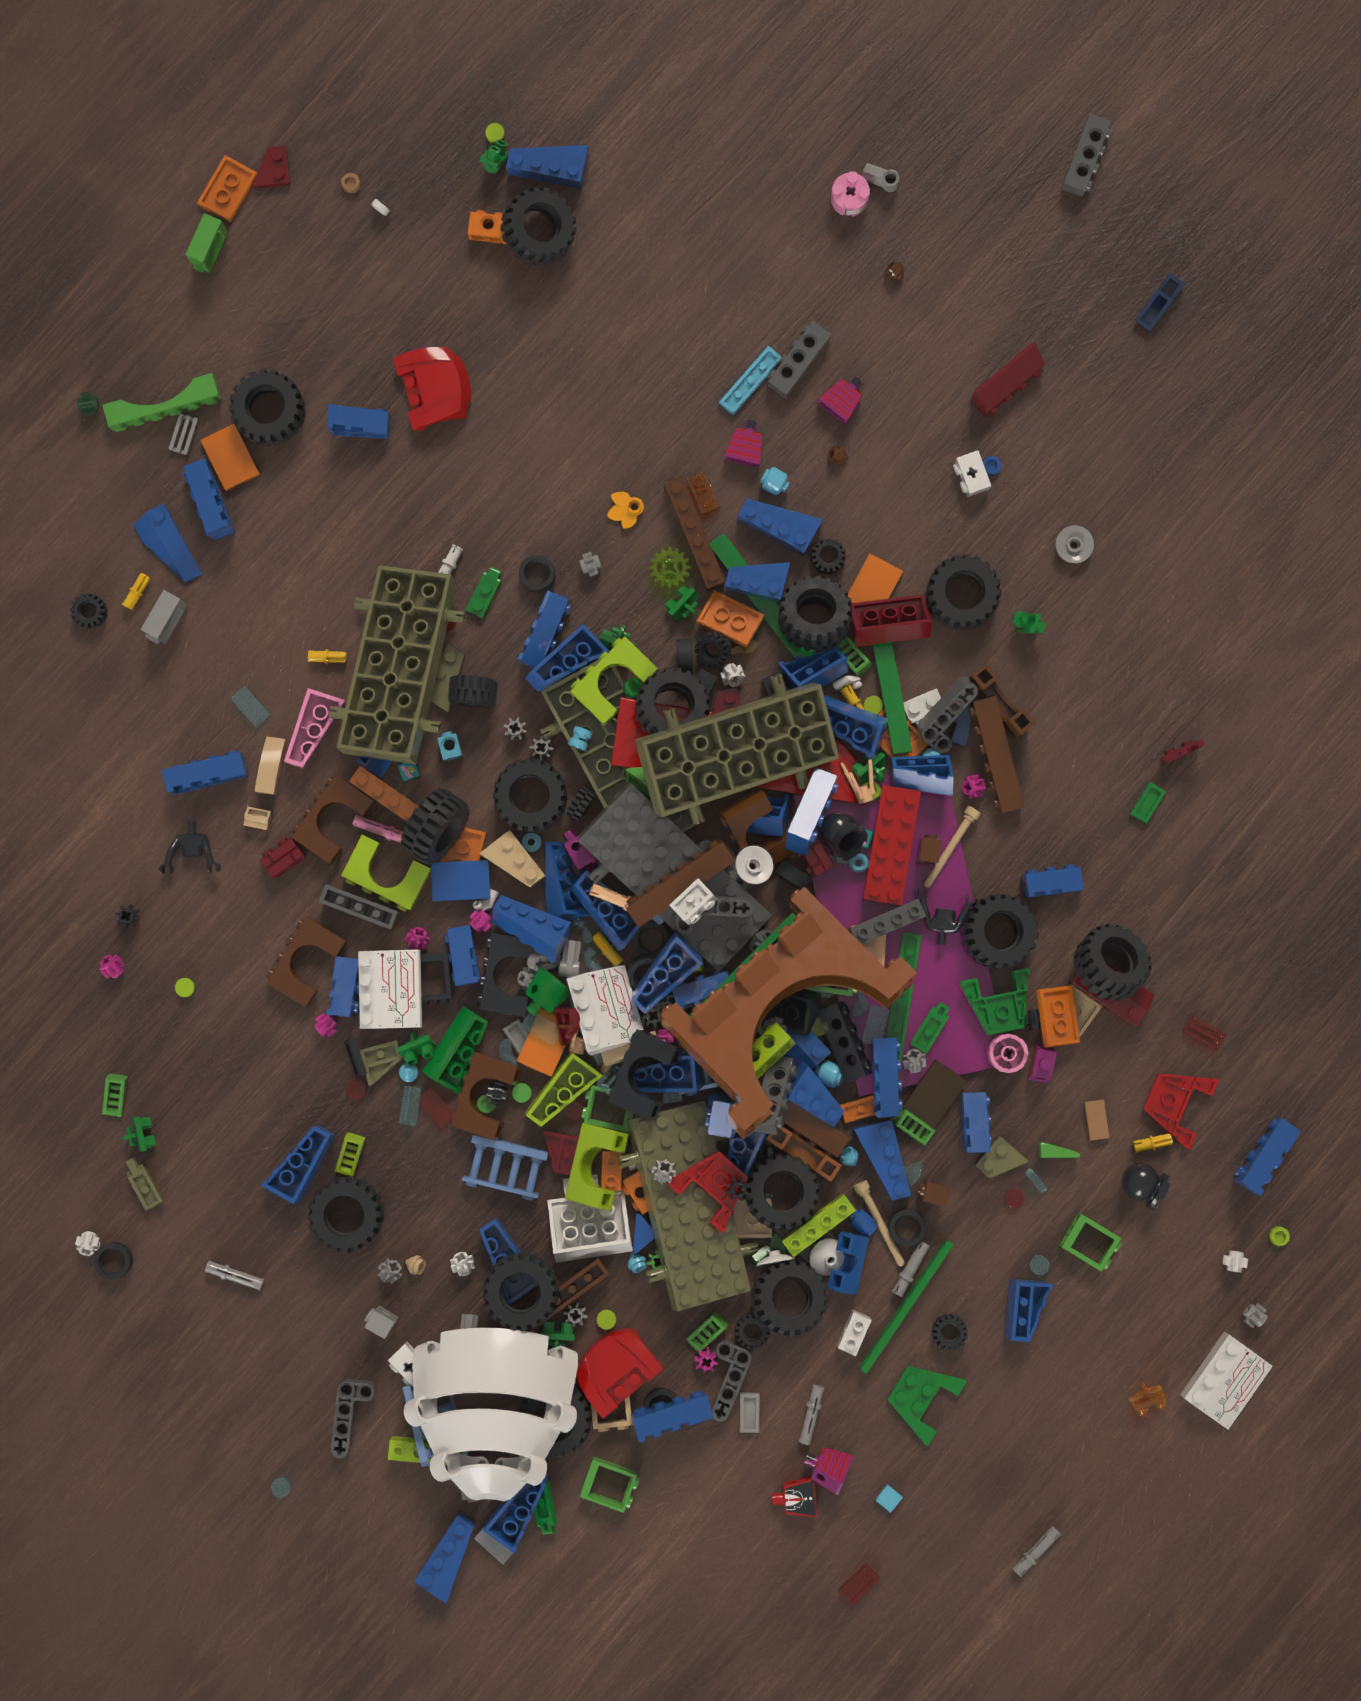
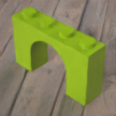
(623, 655)
(359, 871)
(581, 1185)

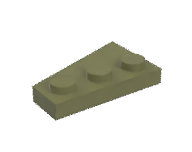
(449, 665)

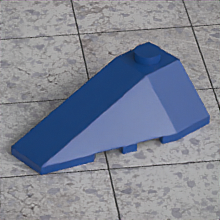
(559, 879)
(806, 1049)

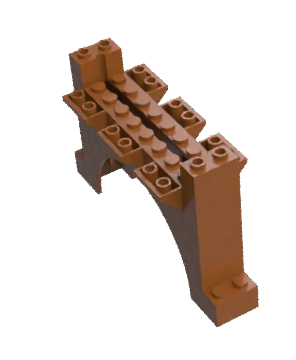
(807, 955)

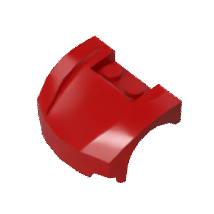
(434, 385)
(615, 1369)

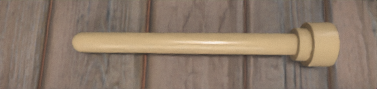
(970, 816)
(862, 1189)

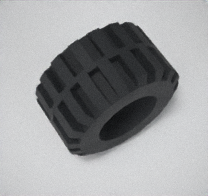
(472, 691)

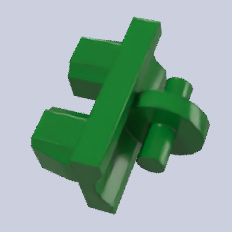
(495, 156)
(685, 605)
(1028, 623)
(609, 638)
(862, 772)
(415, 1046)
(138, 1125)
(565, 1334)

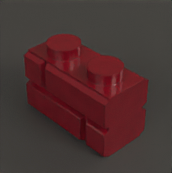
(282, 858)
(817, 859)

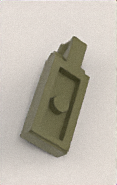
(143, 1184)

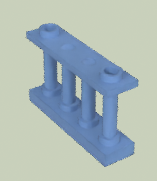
(518, 1153)
(426, 1453)

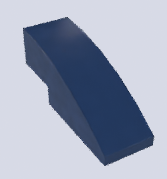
(1159, 302)
(962, 727)

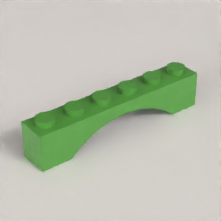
(199, 392)

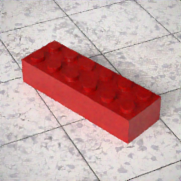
(891, 845)

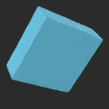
(888, 1498)

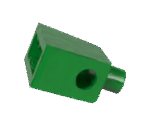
(545, 992)

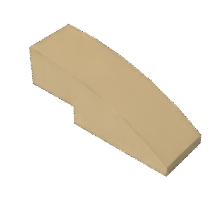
(270, 766)

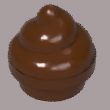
(895, 270)
(837, 455)

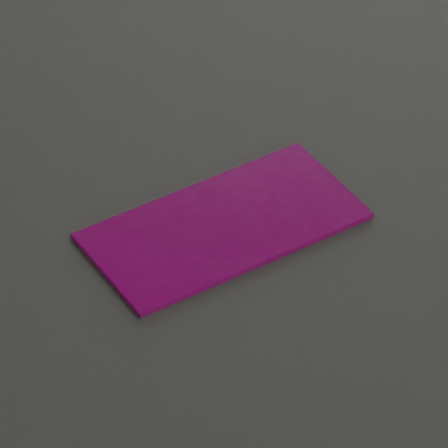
(939, 968)

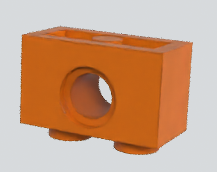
(476, 227)
(611, 1170)
(629, 1186)

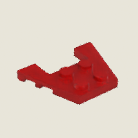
(1169, 1099)
(712, 1175)

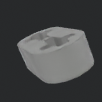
(534, 963)

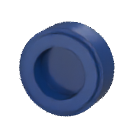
(992, 465)

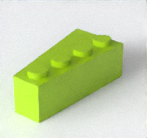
(563, 1087)

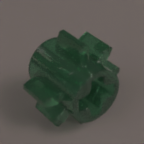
(88, 403)

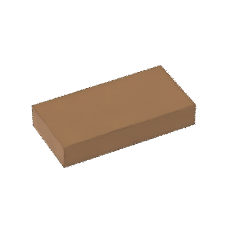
(1096, 1119)

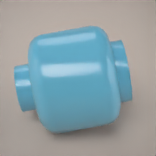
(774, 481)
(829, 1074)

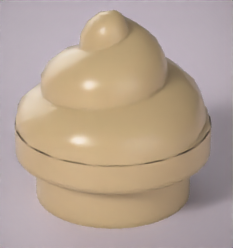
(416, 1265)

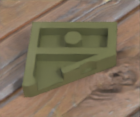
(380, 1060)
(1000, 1159)

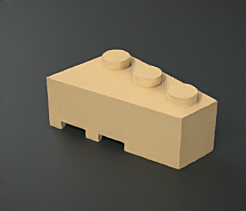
(514, 859)

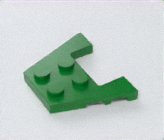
(999, 1011)
(915, 1392)

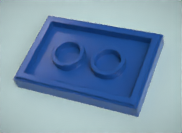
(460, 880)

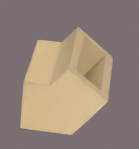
(257, 818)

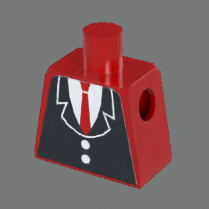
(797, 1497)

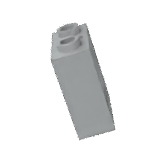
(163, 617)

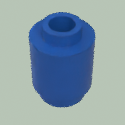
(863, 1222)

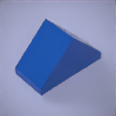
(643, 1233)

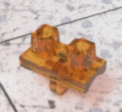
(1147, 1397)

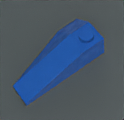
(164, 538)

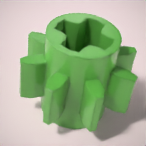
(653, 1260)

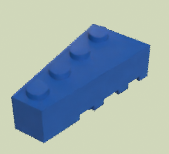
(532, 926)
(668, 970)
(667, 1078)
(745, 1152)
(512, 1516)

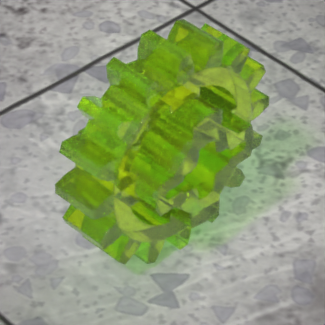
(678, 558)

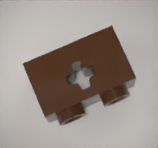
(928, 849)
(933, 1192)

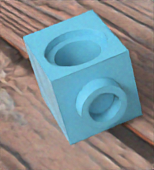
(452, 754)

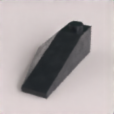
(798, 1011)

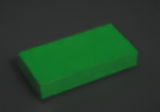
(1147, 803)

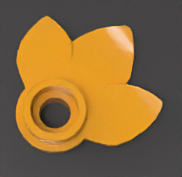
(622, 509)

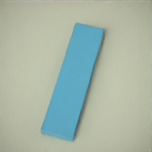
(750, 380)

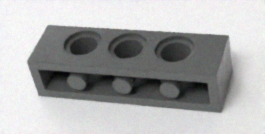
(1096, 127)
(783, 385)
(359, 907)
(888, 922)
(771, 1085)

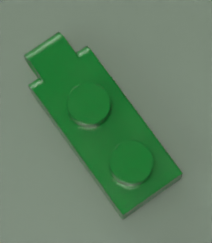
(484, 593)
(930, 1027)
(545, 1511)

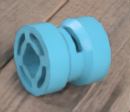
(580, 733)

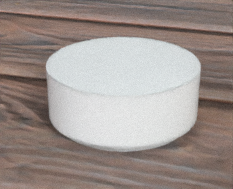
(380, 207)

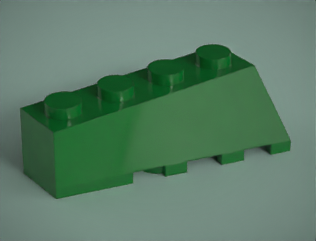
(455, 1050)

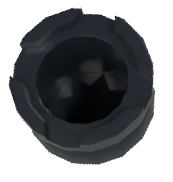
(843, 834)
(1144, 1184)

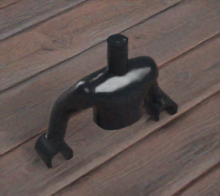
(192, 845)
(944, 920)

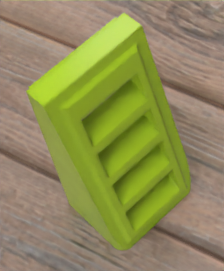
(353, 1138)

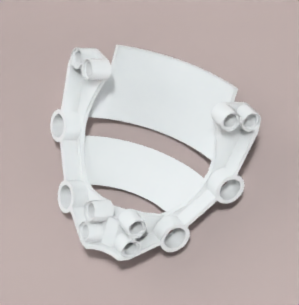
(500, 1364)

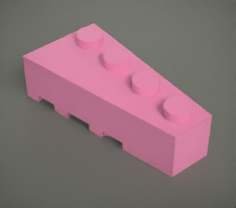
(311, 726)

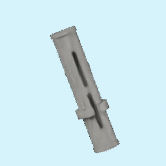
(212, 1269)
(910, 1269)
(811, 1414)
(1036, 1551)

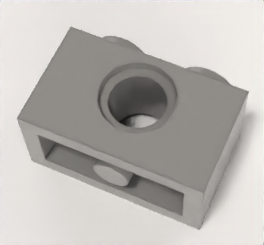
(380, 1321)

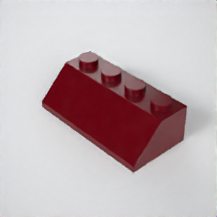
(1008, 380)
(890, 620)
(1130, 1009)

